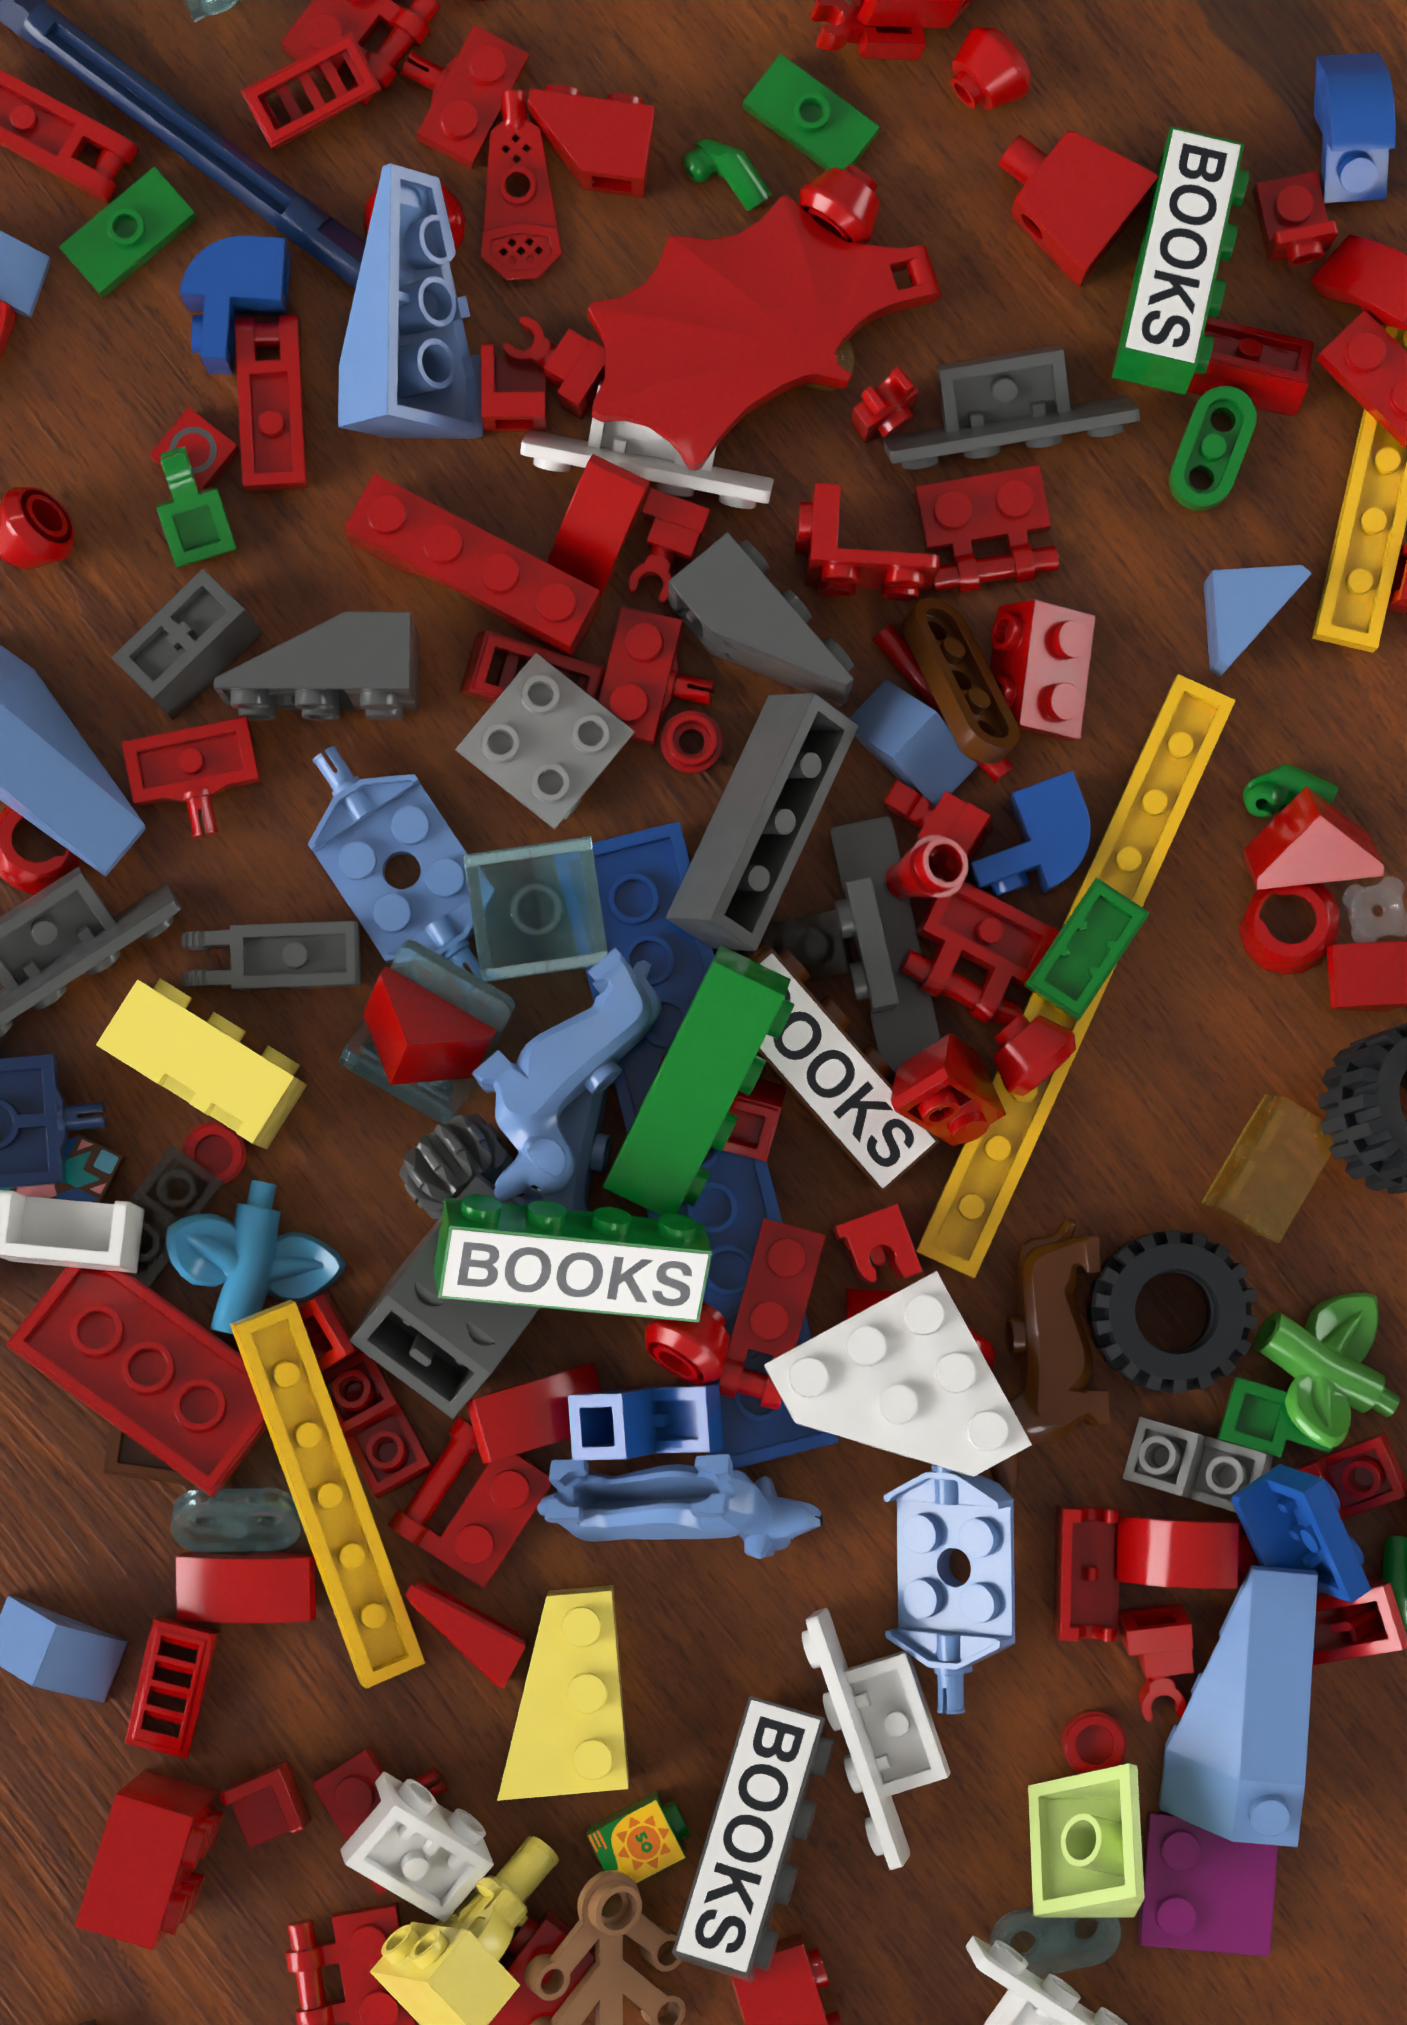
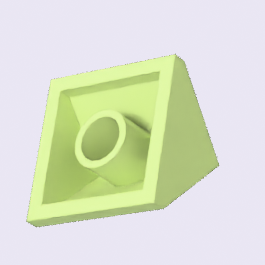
(1087, 1845)

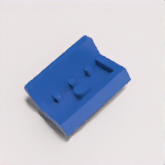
(1297, 1526)

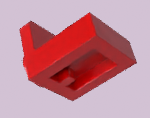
(1294, 219)

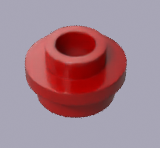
(691, 722)

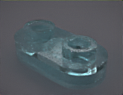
(235, 1520)
(1055, 1943)

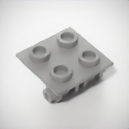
(545, 741)

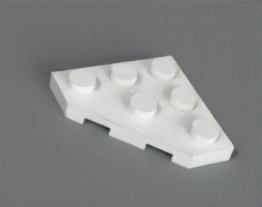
(903, 1383)

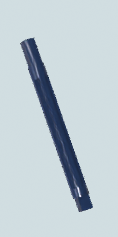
(187, 135)

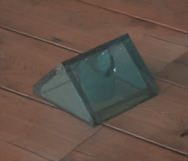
(536, 909)

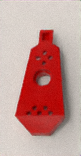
(518, 217)

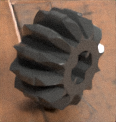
(451, 1159)

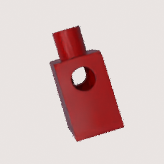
(1075, 198)

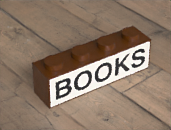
(838, 1082)

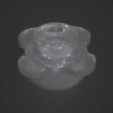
(1361, 901)

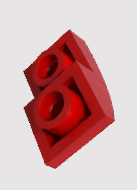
(1367, 276)
(598, 522)
(1368, 976)
(528, 1413)
(375, 1425)
(1361, 1475)
(245, 1588)

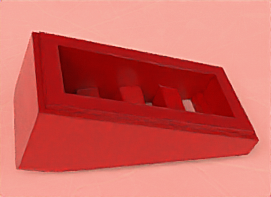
(278, 82)
(489, 642)
(186, 1635)
(477, 1635)

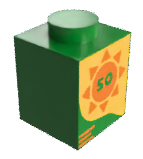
(641, 1838)

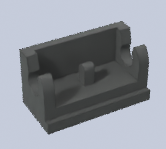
(187, 644)

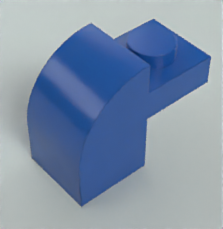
(1357, 125)
(232, 279)
(1053, 835)
(645, 1421)

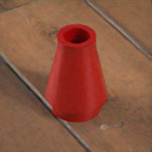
(929, 869)

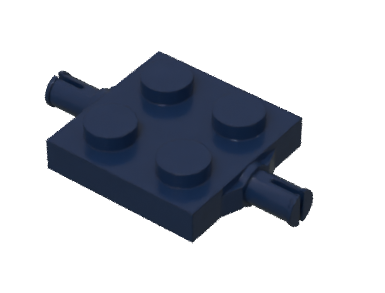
(37, 1122)

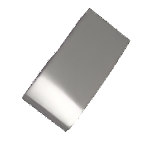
(1192, 1464)

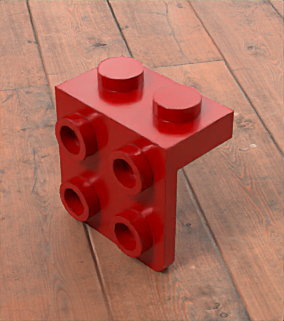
(843, 570)

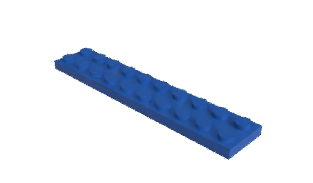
(636, 889)

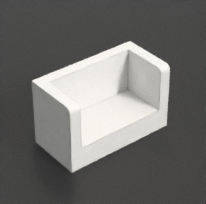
(70, 1232)

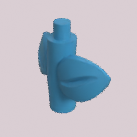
(251, 1258)

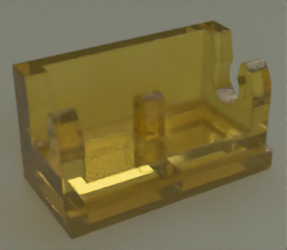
(1270, 1168)

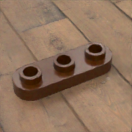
(960, 681)

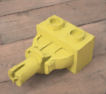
(452, 1968)

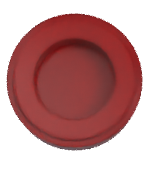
(218, 1150)
(1093, 1741)

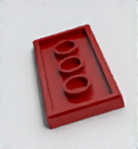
(145, 1371)

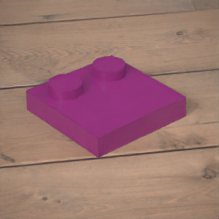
(1205, 1890)

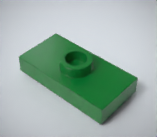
(810, 116)
(128, 232)
(1086, 949)

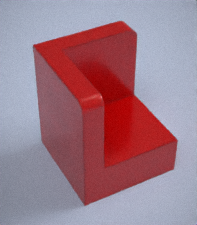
(511, 394)
(267, 1804)

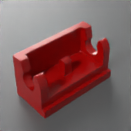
(871, 1236)
(1086, 1573)

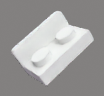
(419, 1848)

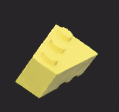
(203, 1061)
(572, 1703)

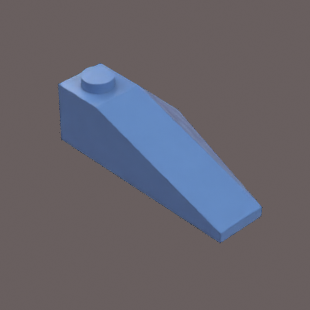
(405, 338)
(55, 775)
(1244, 1734)

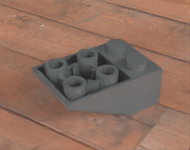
(753, 625)
(339, 665)
(434, 1342)

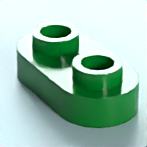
(1210, 450)

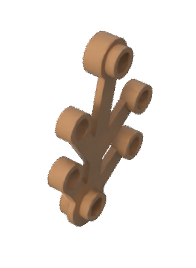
(609, 1975)

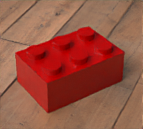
(149, 1858)

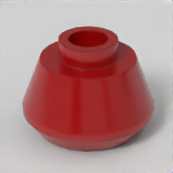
(989, 70)
(843, 203)
(34, 529)
(1031, 1052)
(690, 1349)

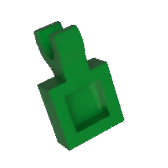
(193, 518)
(1259, 1420)

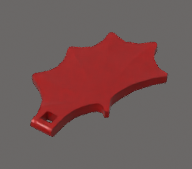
(743, 323)

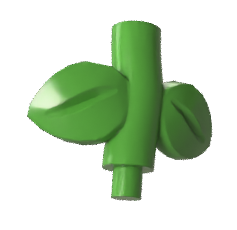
(1328, 1365)

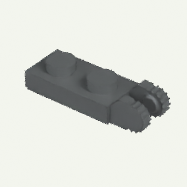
(280, 956)

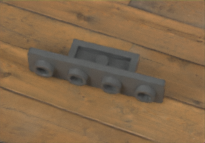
(1005, 403)
(65, 935)
(881, 935)

